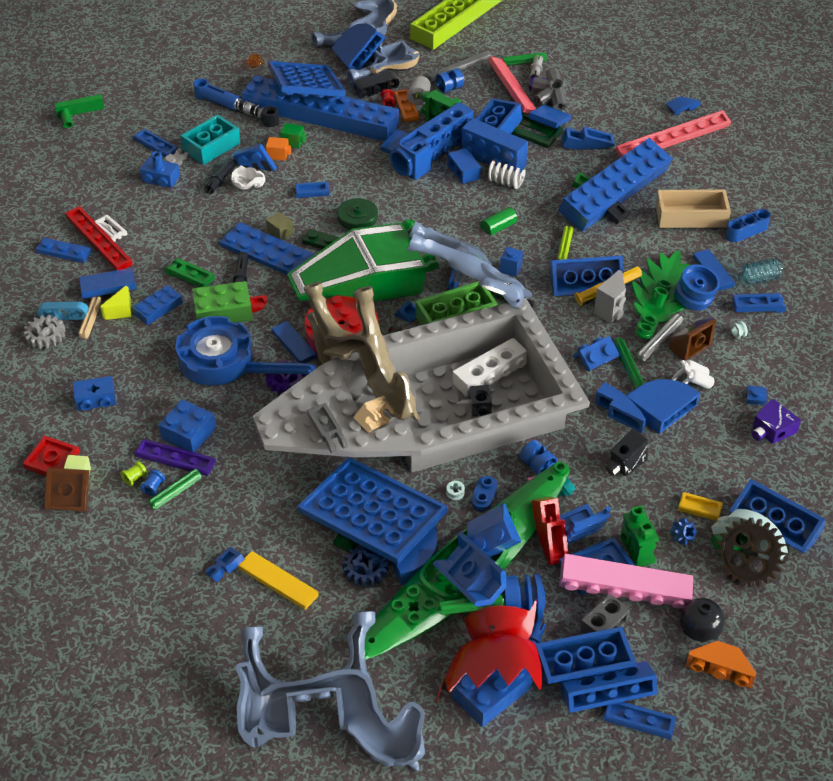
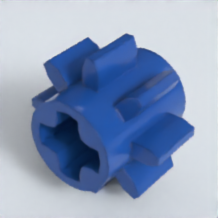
(683, 531)

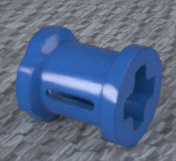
(152, 482)

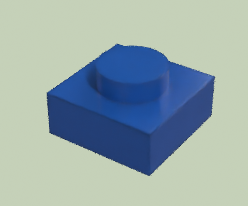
(756, 395)

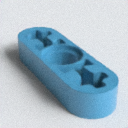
(74, 310)

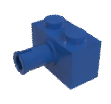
(159, 171)

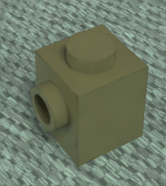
(279, 226)

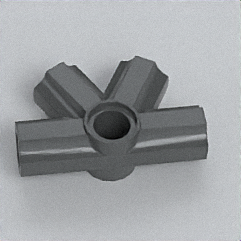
(550, 89)

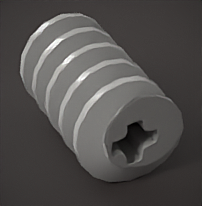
(418, 86)

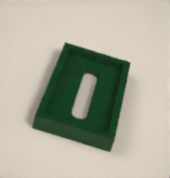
(545, 141)

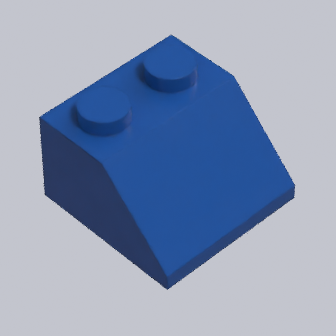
(493, 531)

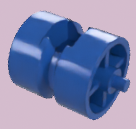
(449, 80)
(537, 457)

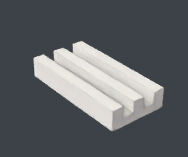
(114, 235)

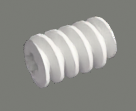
(506, 176)

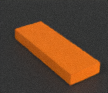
(406, 108)

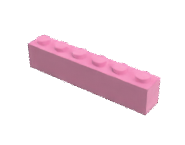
(626, 581)

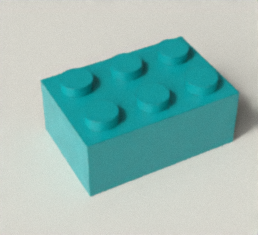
(210, 139)

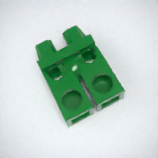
(436, 103)
(639, 536)

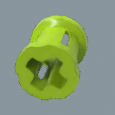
(134, 473)

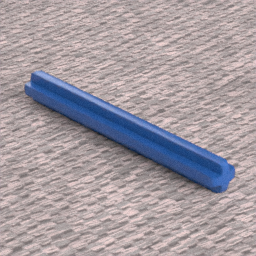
(279, 368)

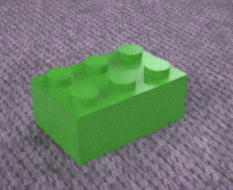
(224, 300)

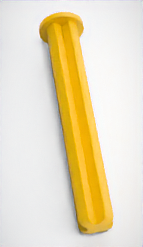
(591, 292)

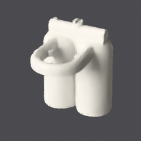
(695, 373)

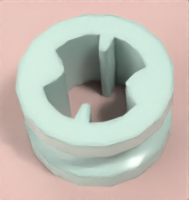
(739, 329)
(455, 485)

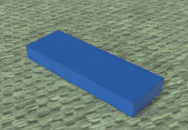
(155, 143)
(707, 259)
(294, 342)
(640, 719)

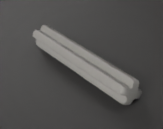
(659, 337)

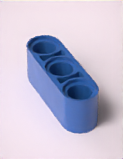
(748, 225)

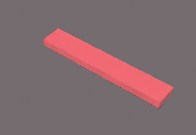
(511, 84)

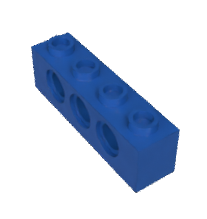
(609, 687)

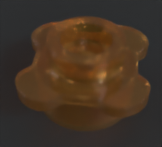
(254, 60)

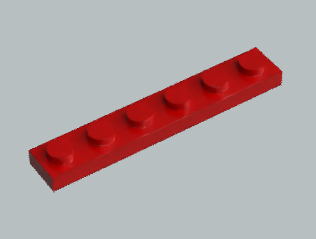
(98, 239)

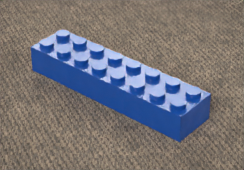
(615, 184)

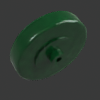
(357, 213)

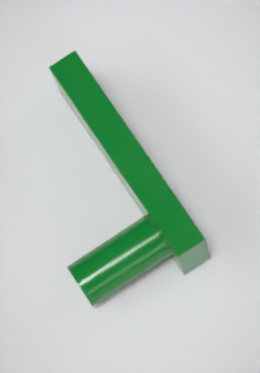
(77, 106)

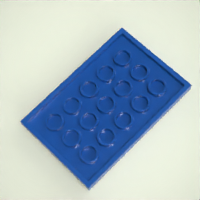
(306, 79)
(373, 510)

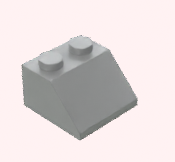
(611, 298)

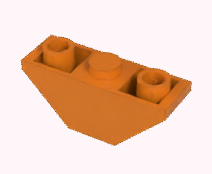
(722, 662)

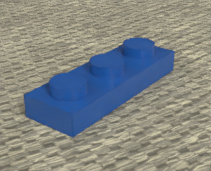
(63, 250)

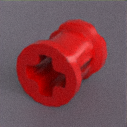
(388, 98)

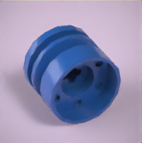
(525, 595)

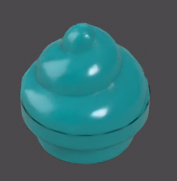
(567, 489)

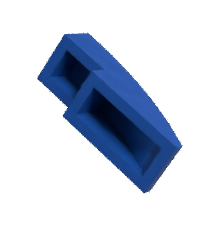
(587, 139)
(620, 407)

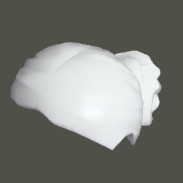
(245, 178)

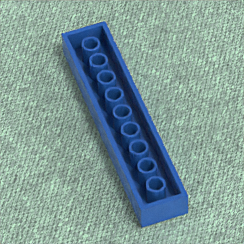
(339, 114)

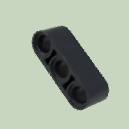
(375, 83)

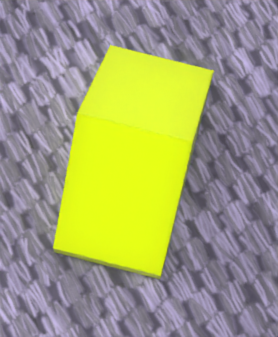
(118, 305)

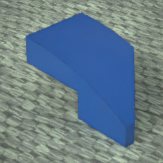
(681, 104)

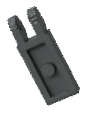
(327, 426)

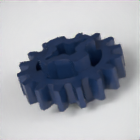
(364, 566)

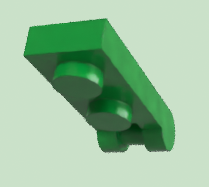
(189, 273)

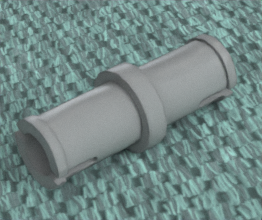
(536, 66)

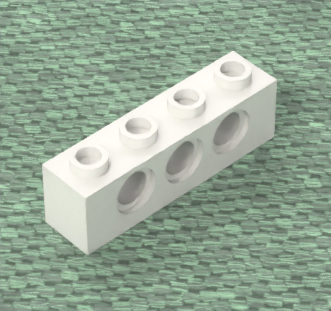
(490, 366)

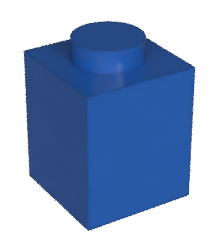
(511, 261)

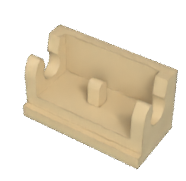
(372, 414)

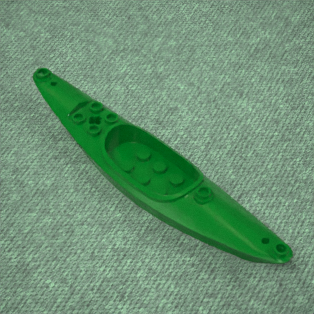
(416, 604)

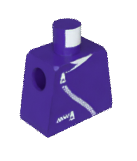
(774, 423)

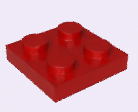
(48, 454)

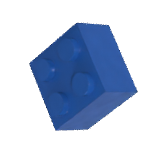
(187, 426)

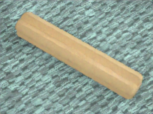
(88, 322)

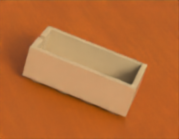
(692, 208)

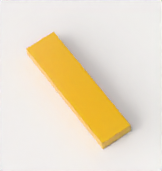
(278, 580)

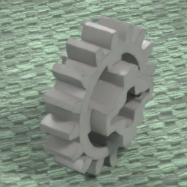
(44, 331)

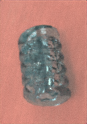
(762, 270)

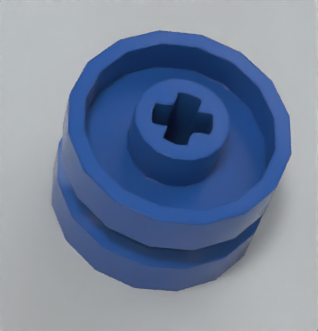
(697, 287)

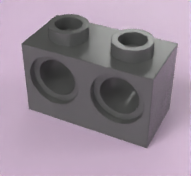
(600, 616)

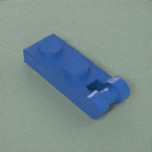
(759, 302)

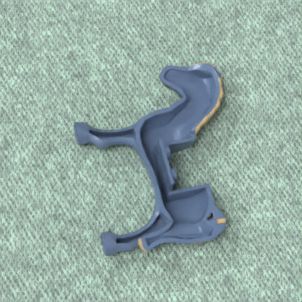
(385, 57)

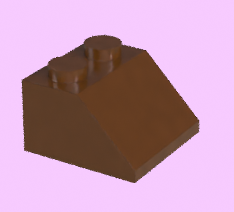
(693, 338)

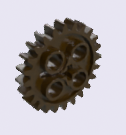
(756, 533)

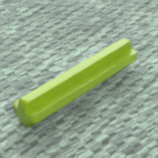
(565, 243)

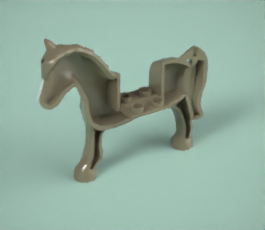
(334, 342)

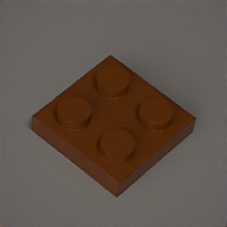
(66, 489)

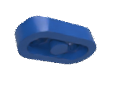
(485, 492)

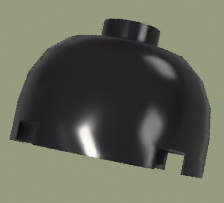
(702, 619)

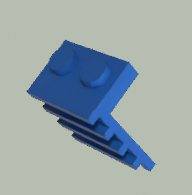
(582, 522)

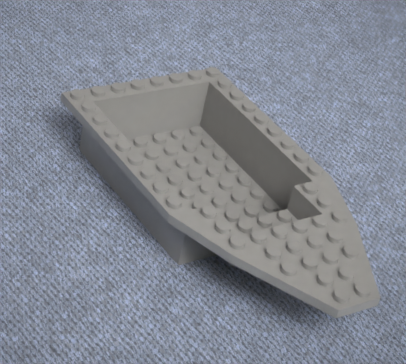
(523, 403)

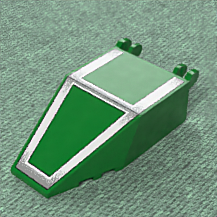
(366, 258)

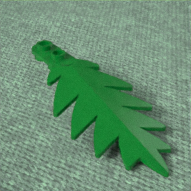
(658, 295)

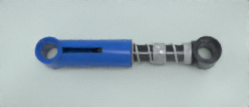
(204, 90)

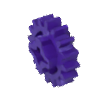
(281, 382)

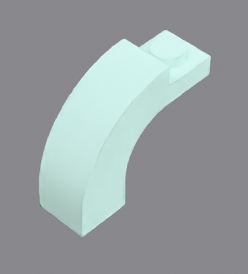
(719, 526)

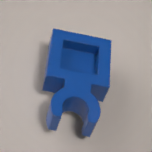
(225, 562)

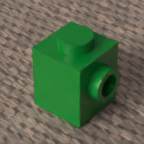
(294, 134)

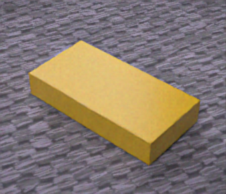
(700, 506)

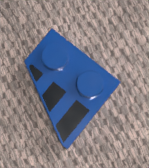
(254, 157)

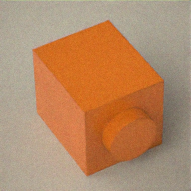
(278, 148)

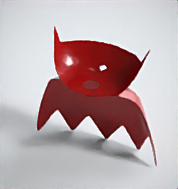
(500, 649)

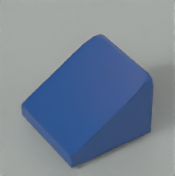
(406, 312)

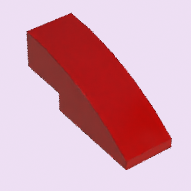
(550, 528)

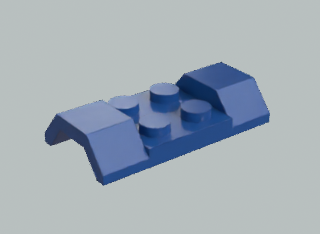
(473, 572)

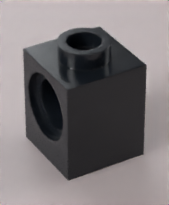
(480, 400)

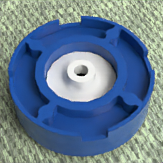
(214, 350)

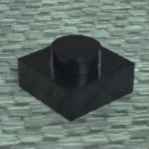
(617, 212)

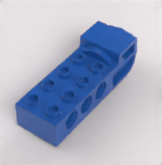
(430, 141)

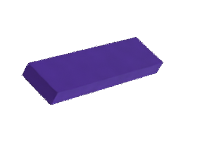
(175, 457)

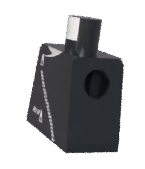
(628, 453)

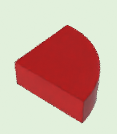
(258, 302)

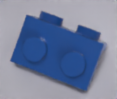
(598, 353)

